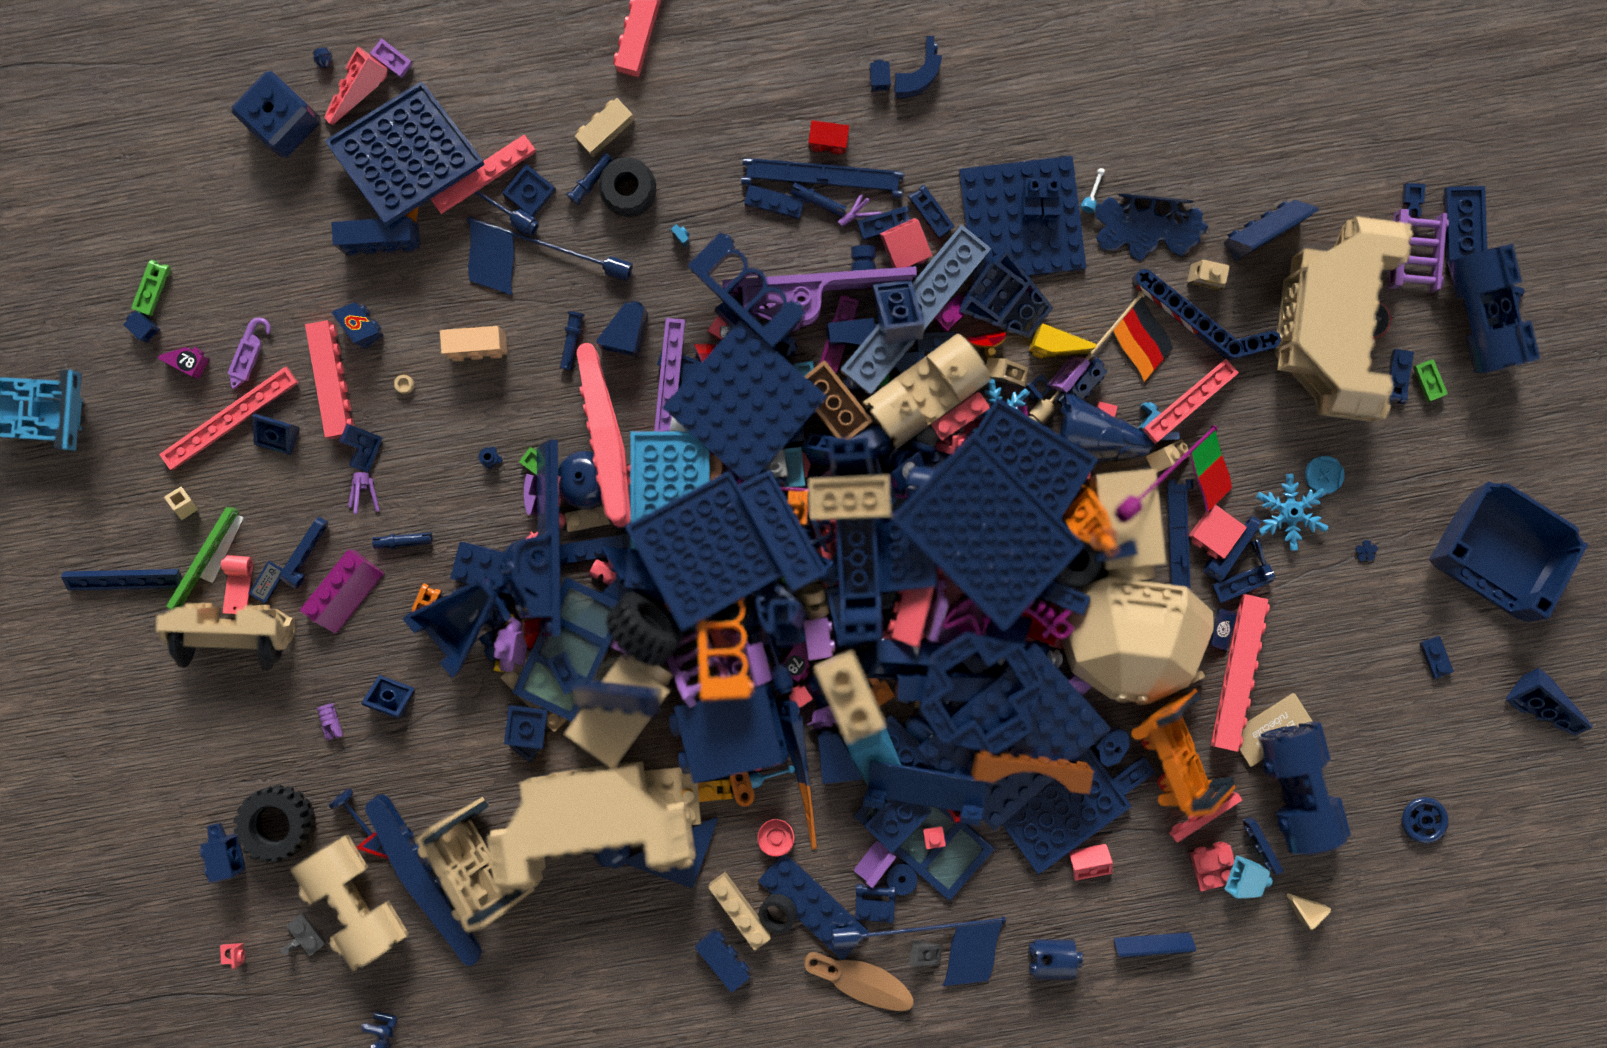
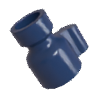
(488, 640)

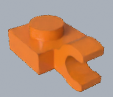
(880, 691)

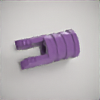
(330, 721)

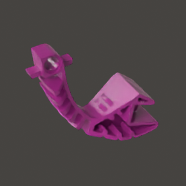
(974, 620)

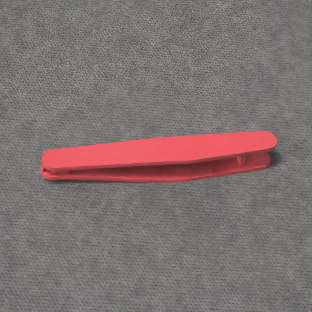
(606, 437)

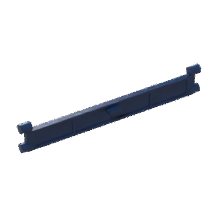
(822, 174)
(1178, 532)

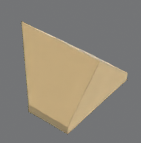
(1308, 911)

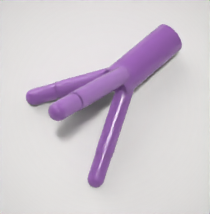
(854, 212)

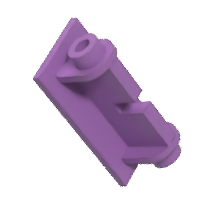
(823, 718)

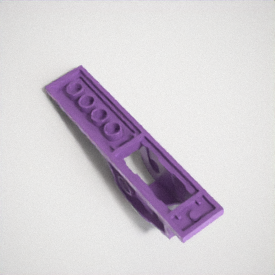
(812, 288)

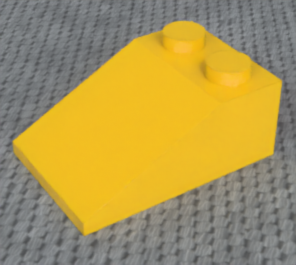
(1054, 343)

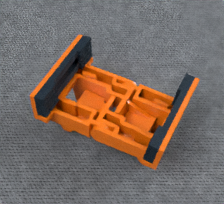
(1184, 773)

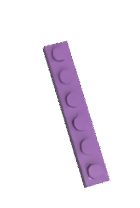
(669, 370)

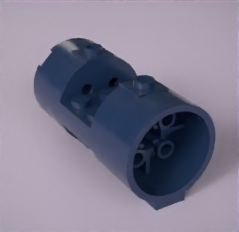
(1498, 332)
(1311, 817)

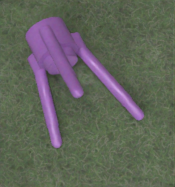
(360, 481)

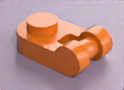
(425, 590)

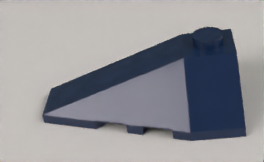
(1545, 699)

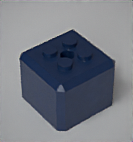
(287, 123)

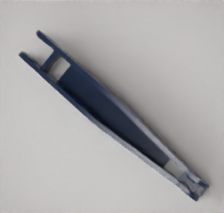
(420, 877)

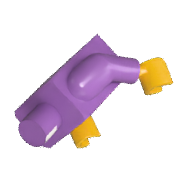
(510, 646)

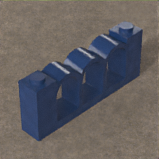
(712, 257)

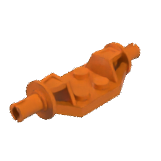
(1091, 521)

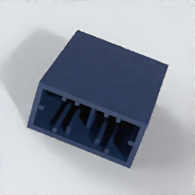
(729, 735)

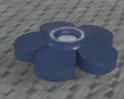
(1366, 551)

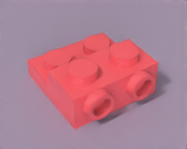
(1212, 865)

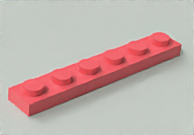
(493, 168)
(1190, 401)

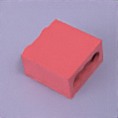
(906, 244)
(1216, 532)

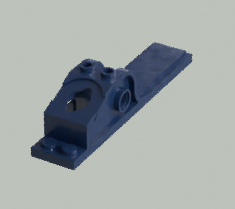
(543, 574)

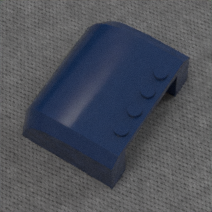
(1510, 551)

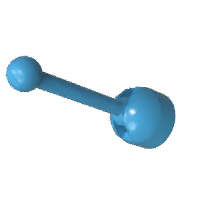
(757, 778)

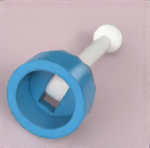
(1089, 203)

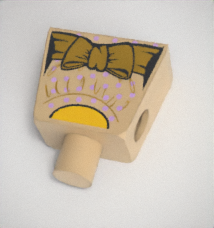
(1210, 274)

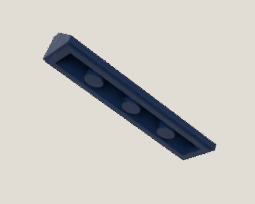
(1154, 944)

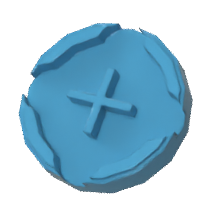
(1324, 473)

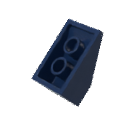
(898, 312)
(833, 601)

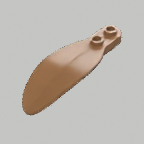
(862, 981)

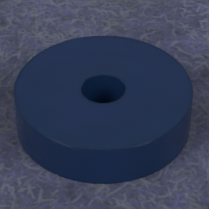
(905, 870)

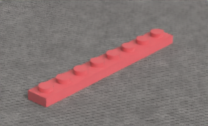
(228, 418)

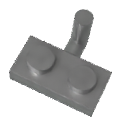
(305, 935)

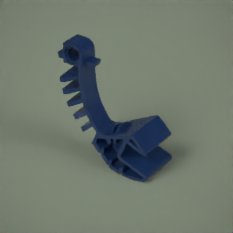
(776, 602)

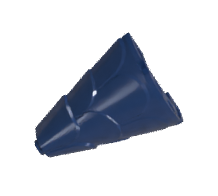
(1101, 432)
(456, 620)

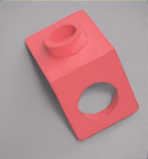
(237, 954)

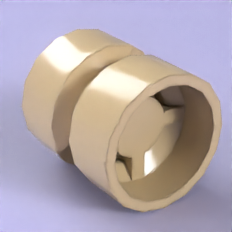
(815, 602)

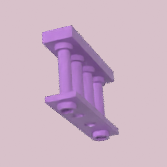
(1398, 277)
(682, 677)

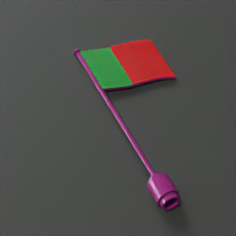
(1209, 471)

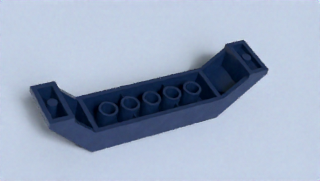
(857, 549)

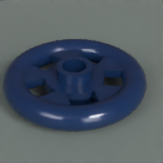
(1436, 809)

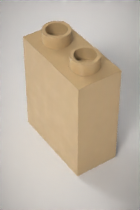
(849, 695)

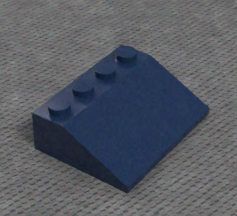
(1268, 228)
(618, 696)

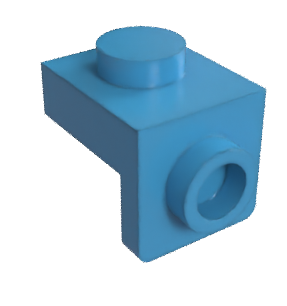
(1152, 411)

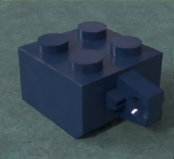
(221, 854)

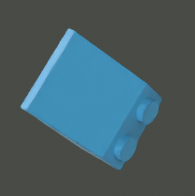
(872, 747)

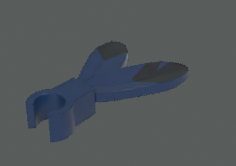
(1266, 568)

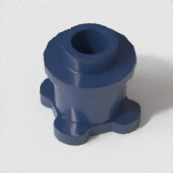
(495, 458)

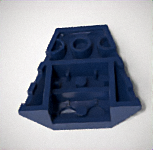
(1006, 297)

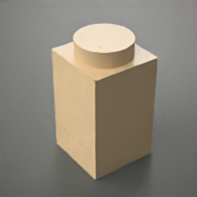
(1144, 528)
(612, 733)

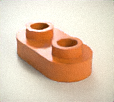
(740, 787)

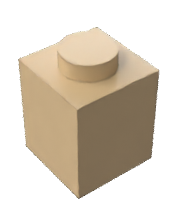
(181, 503)

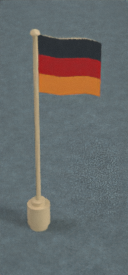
(1139, 338)

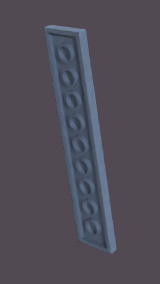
(933, 290)

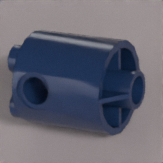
(1061, 961)

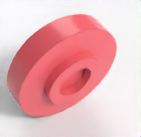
(776, 838)

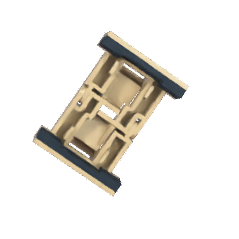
(470, 889)

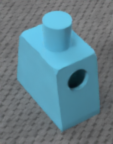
(1247, 879)

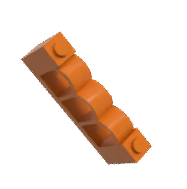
(723, 687)

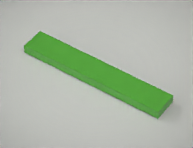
(203, 558)

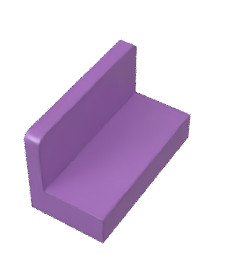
(874, 863)

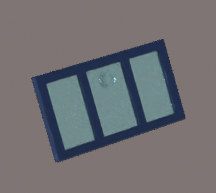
(582, 637)
(945, 866)

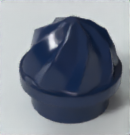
(322, 57)

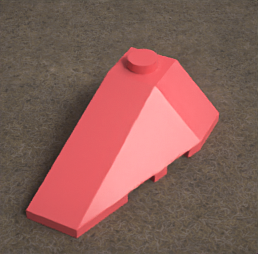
(362, 78)

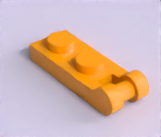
(708, 790)

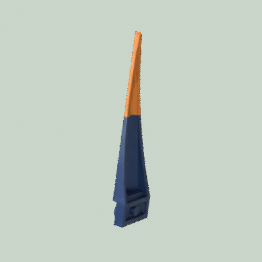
(795, 740)

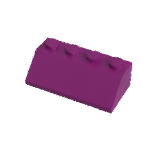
(342, 591)

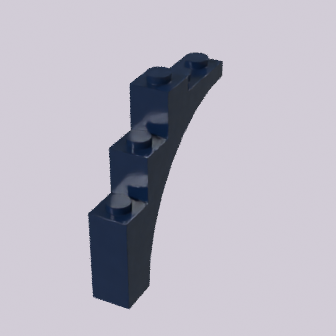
(855, 332)

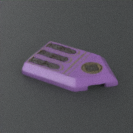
(936, 612)

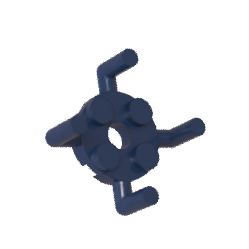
(383, 1031)

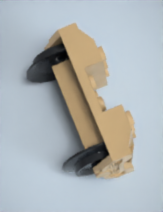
(200, 626)

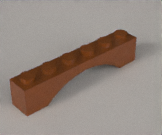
(993, 766)

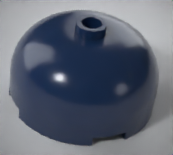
(579, 481)

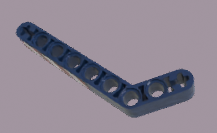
(1198, 316)

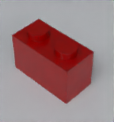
(828, 137)

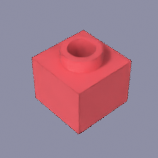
(800, 695)

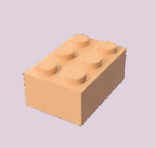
(473, 343)

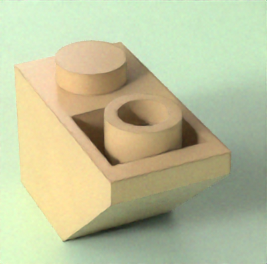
(1167, 455)

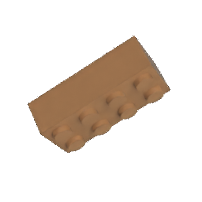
(841, 410)

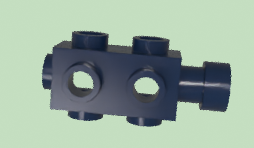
(1087, 381)

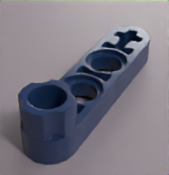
(1219, 569)
(290, 574)

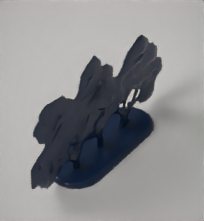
(1145, 227)

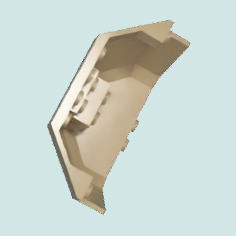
(1137, 639)

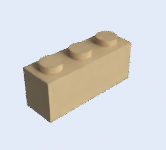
(604, 127)

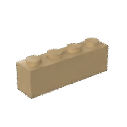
(739, 910)

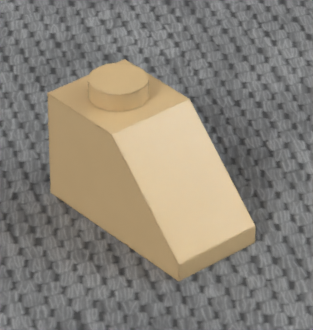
(1007, 371)

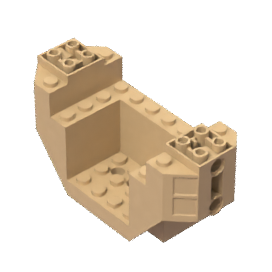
(1330, 318)
(588, 812)

